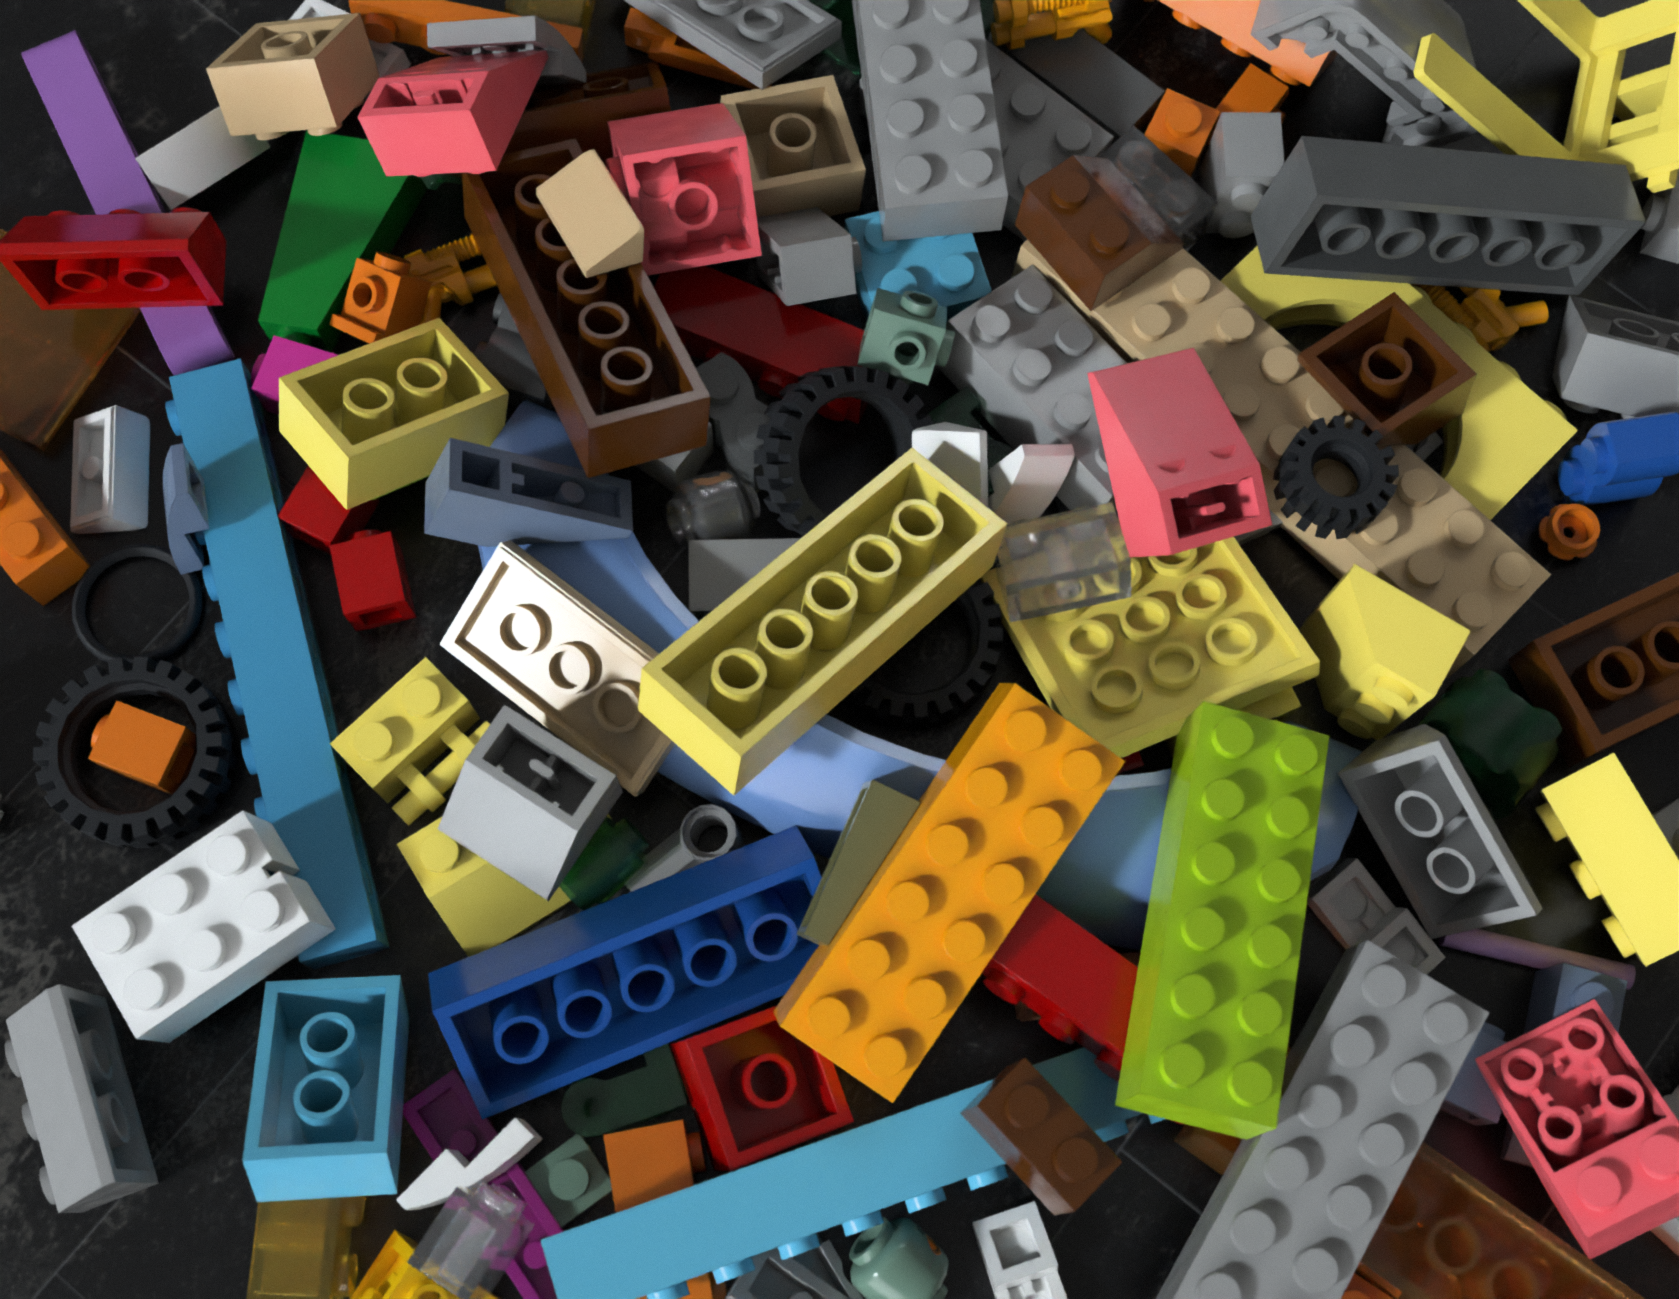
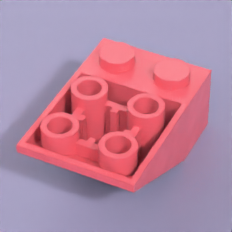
(450, 112)
(1175, 456)
(1589, 1126)

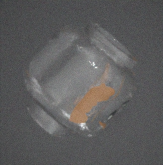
(712, 508)

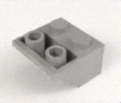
(528, 802)

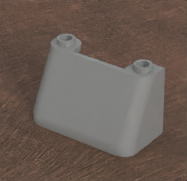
(1383, 45)

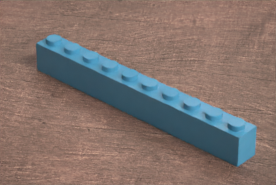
(276, 656)

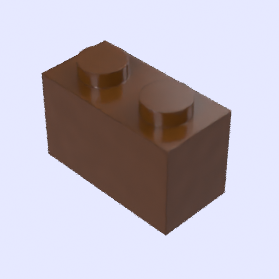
(1041, 1138)

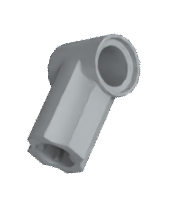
(681, 848)

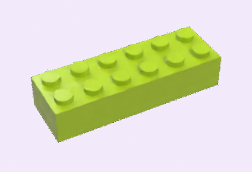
(1225, 924)

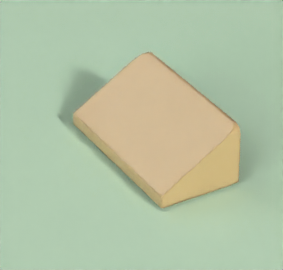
(592, 216)

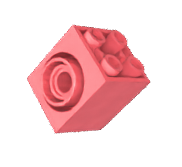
(687, 186)

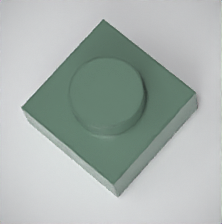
(570, 1179)

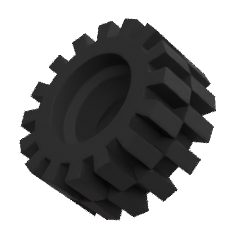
(1352, 450)

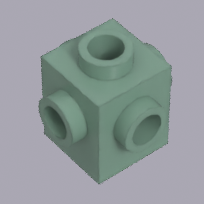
(906, 336)

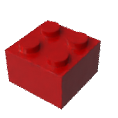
(758, 1089)

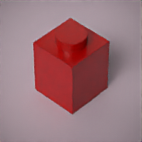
(318, 517)
(372, 580)

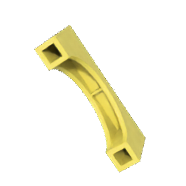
(1504, 426)

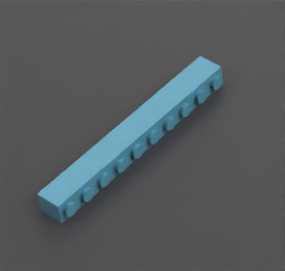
(805, 1192)

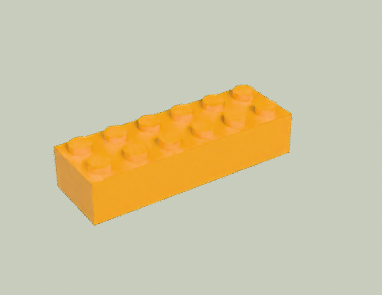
(948, 890)

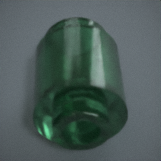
(606, 863)

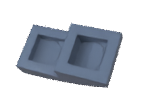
(184, 508)

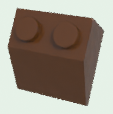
(1094, 228)
(1391, 373)

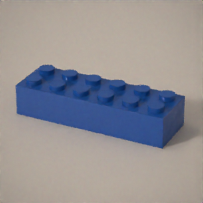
(628, 973)

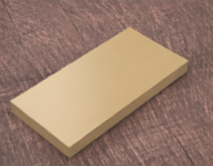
(560, 663)

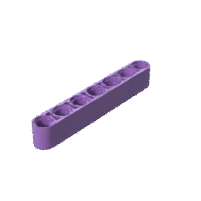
(114, 180)

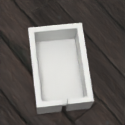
(202, 928)

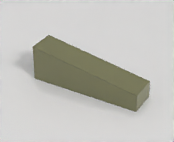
(863, 845)

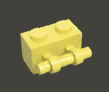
(406, 734)

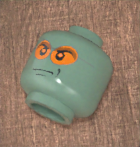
(898, 1262)

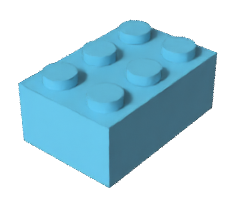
(328, 1089)

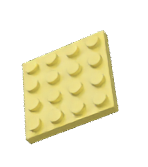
(1187, 635)

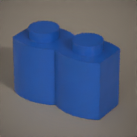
(1621, 459)

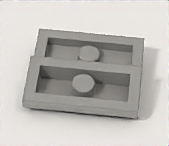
(510, 35)

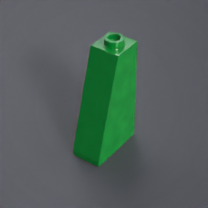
(335, 213)

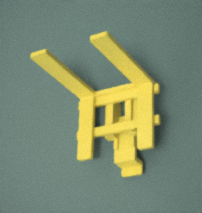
(1644, 102)

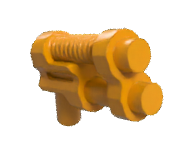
(1060, 20)
(447, 279)
(1486, 314)

